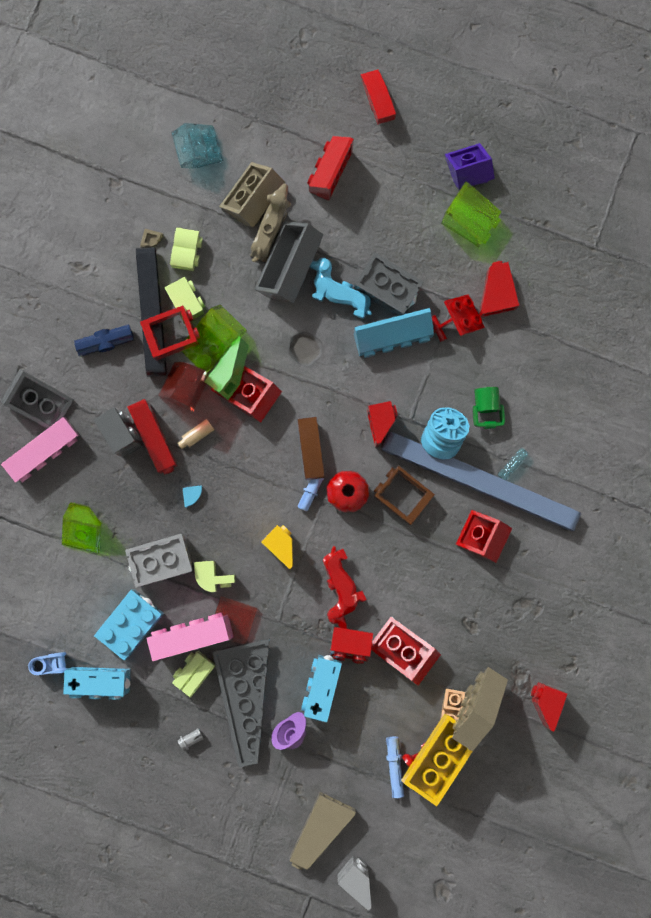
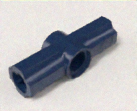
(104, 340)

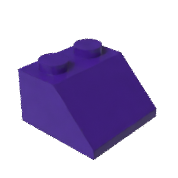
(470, 166)

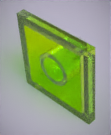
(81, 528)

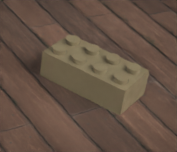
(479, 708)

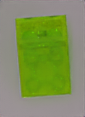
(217, 333)

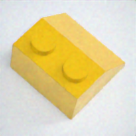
(280, 544)

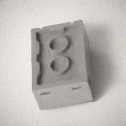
(159, 560)

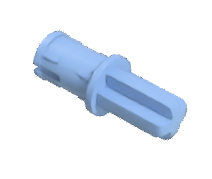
(309, 494)

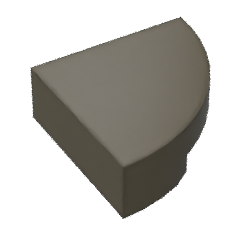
(150, 238)

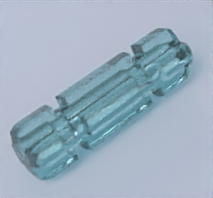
(513, 464)

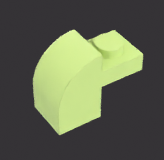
(206, 576)

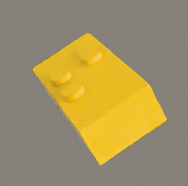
(437, 763)

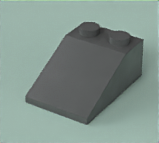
(36, 399)

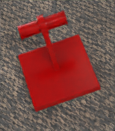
(462, 314)

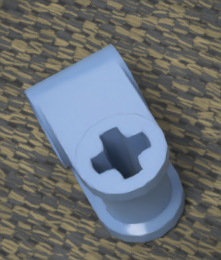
(52, 664)

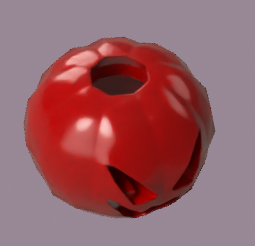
(344, 503)

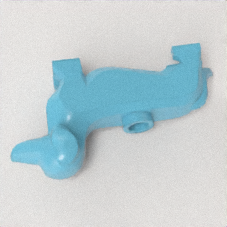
(338, 292)

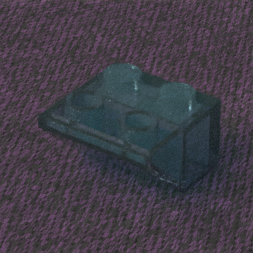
(196, 145)

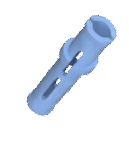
(394, 758)

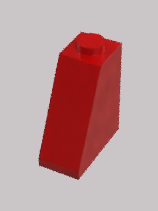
(498, 291)

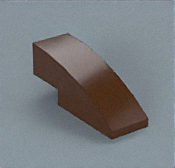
(311, 448)

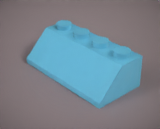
(394, 332)

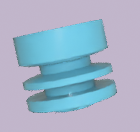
(445, 433)

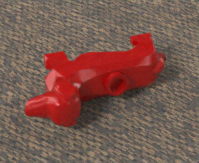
(343, 586)

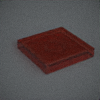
(240, 617)

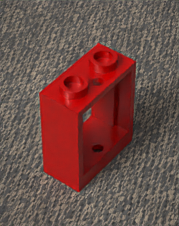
(158, 353)

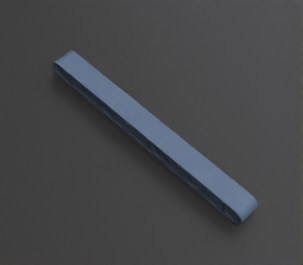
(482, 482)

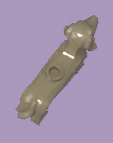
(270, 224)

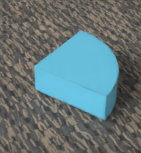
(191, 495)

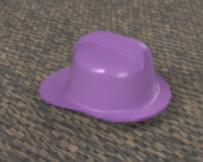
(290, 732)

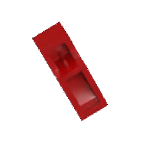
(378, 97)

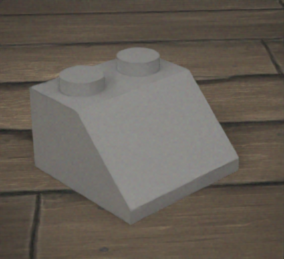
(355, 881)

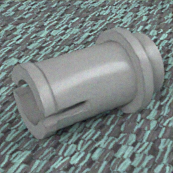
(190, 739)

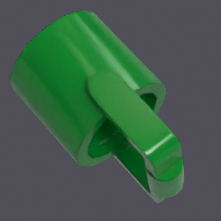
(488, 401)

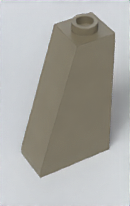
(321, 828)

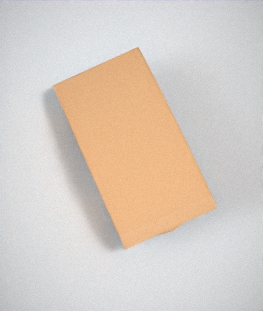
(452, 703)

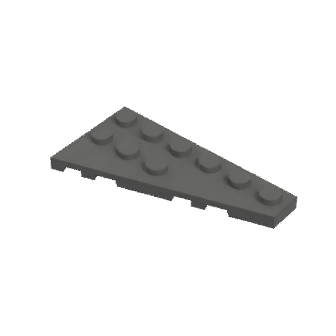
(243, 684)

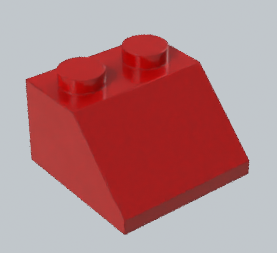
(381, 419)
(484, 536)
(548, 704)

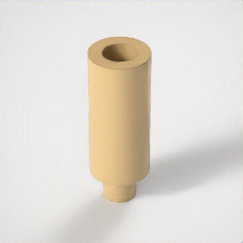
(196, 434)

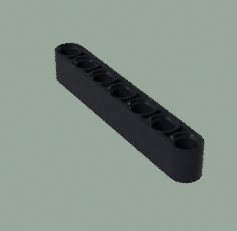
(150, 306)

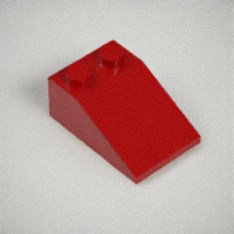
(254, 395)
(404, 651)

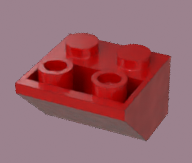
(351, 645)

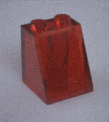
(184, 385)

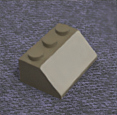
(249, 195)

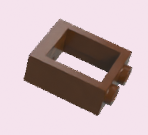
(428, 495)

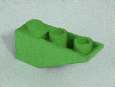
(228, 372)

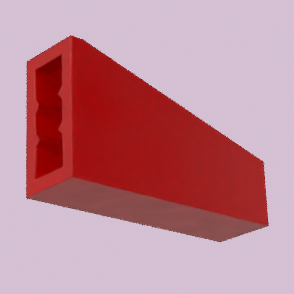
(152, 436)

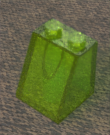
(472, 215)

